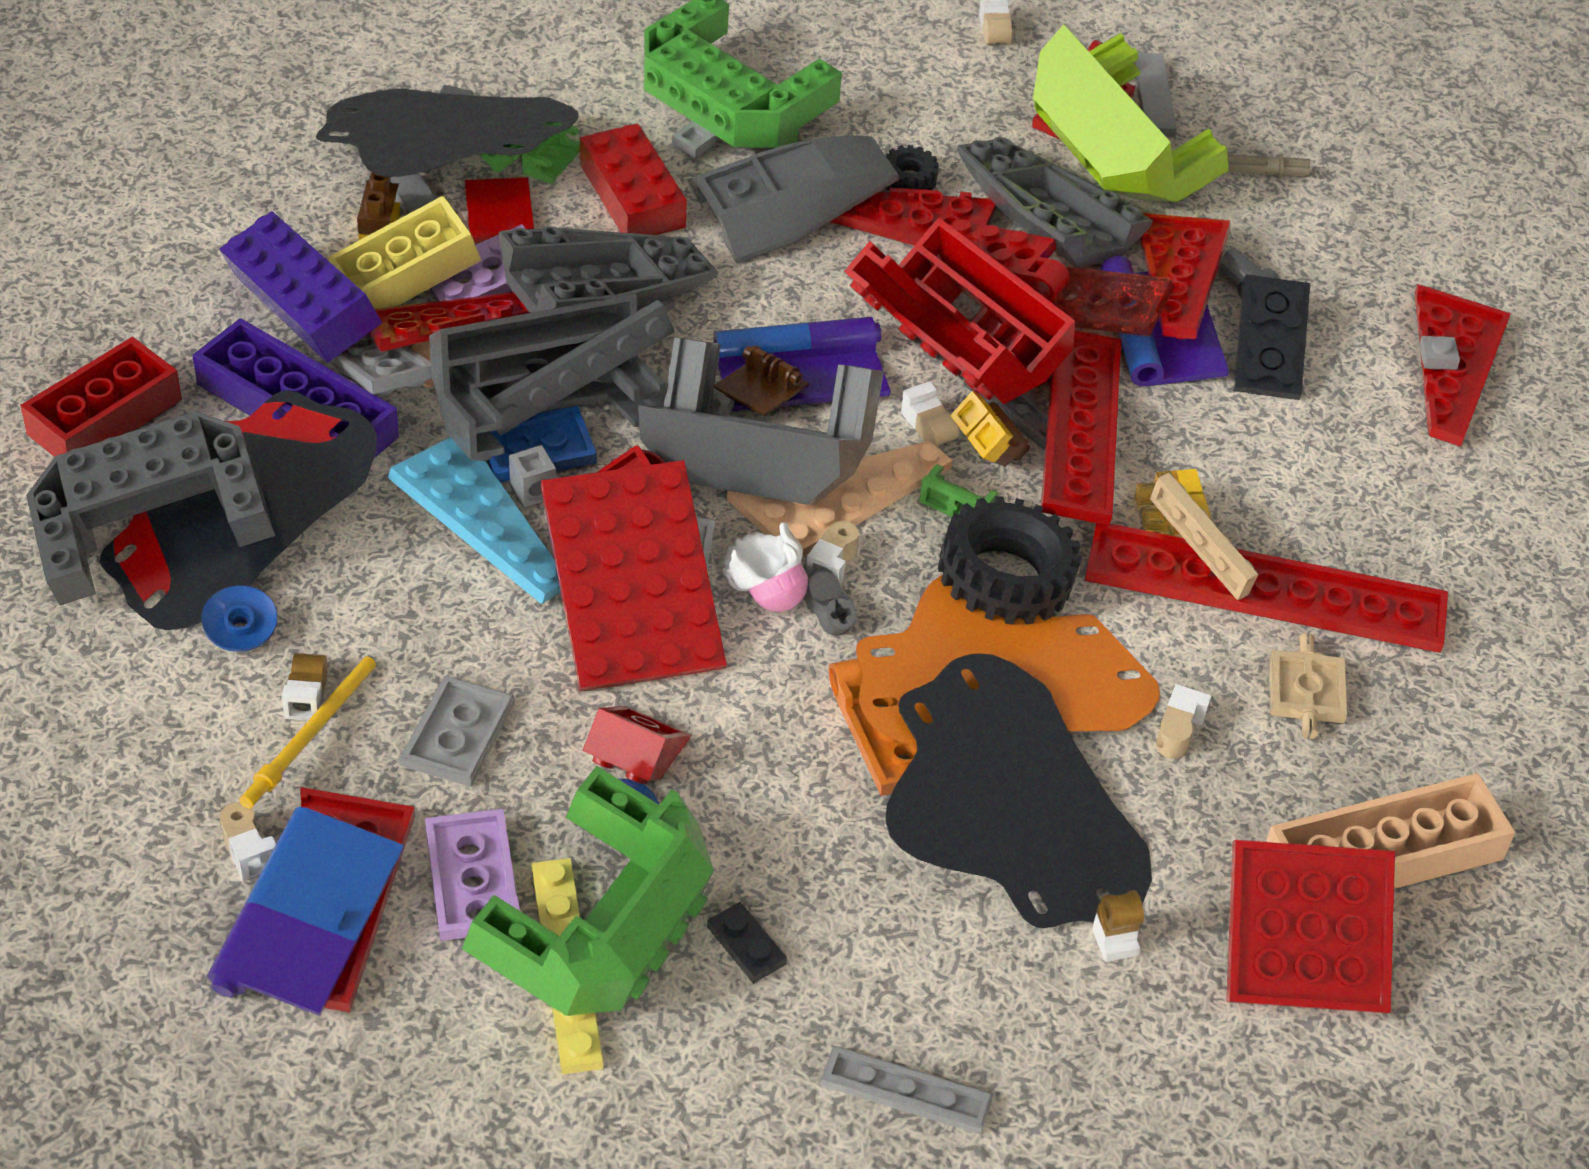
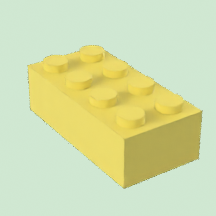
(409, 255)

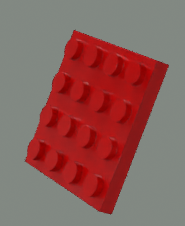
(1311, 926)

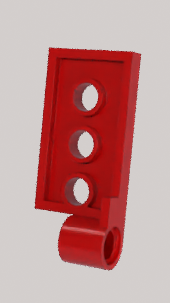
(1021, 254)

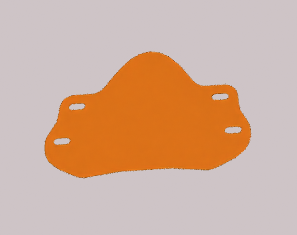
(1072, 666)

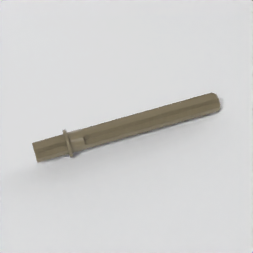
(1269, 165)

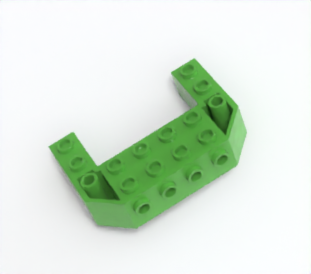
(723, 92)
(609, 954)

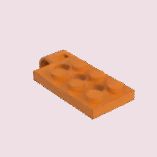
(876, 748)

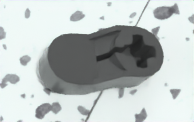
(829, 603)

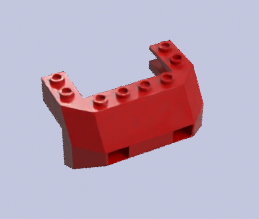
(1006, 345)

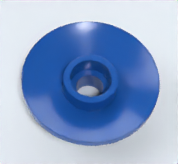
(235, 606)

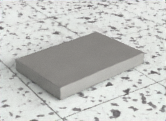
(457, 731)

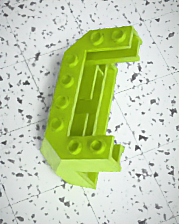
(1108, 132)

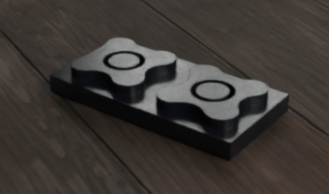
(1272, 337)

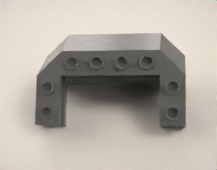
(492, 355)
(757, 454)

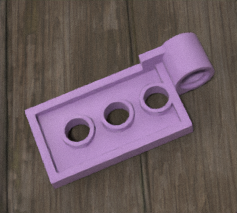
(482, 280)
(452, 868)

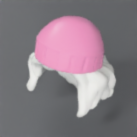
(768, 569)

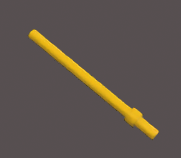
(271, 774)

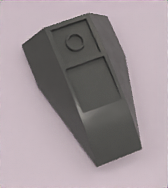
(791, 190)
(1054, 203)
(581, 266)

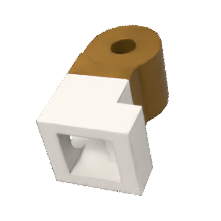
(305, 685)
(1118, 925)

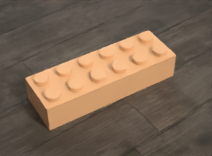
(1429, 828)

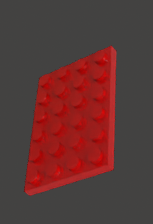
(632, 575)

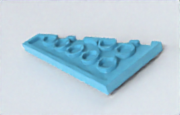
(480, 512)

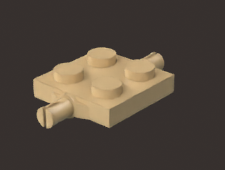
(1307, 686)

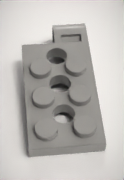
(384, 370)

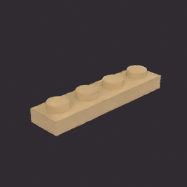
(1204, 536)

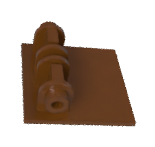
(762, 381)

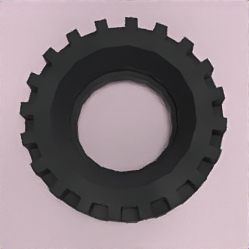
(1018, 532)

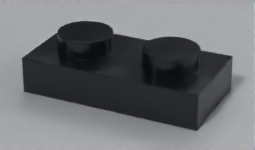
(746, 942)

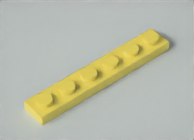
(557, 906)

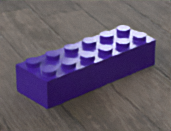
(300, 286)
(251, 366)

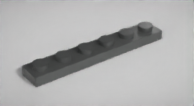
(582, 365)

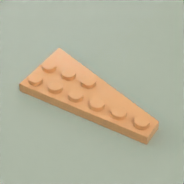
(874, 486)

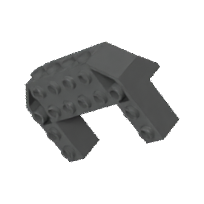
(134, 476)

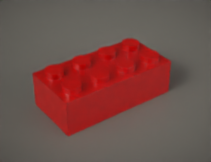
(633, 181)
(102, 399)

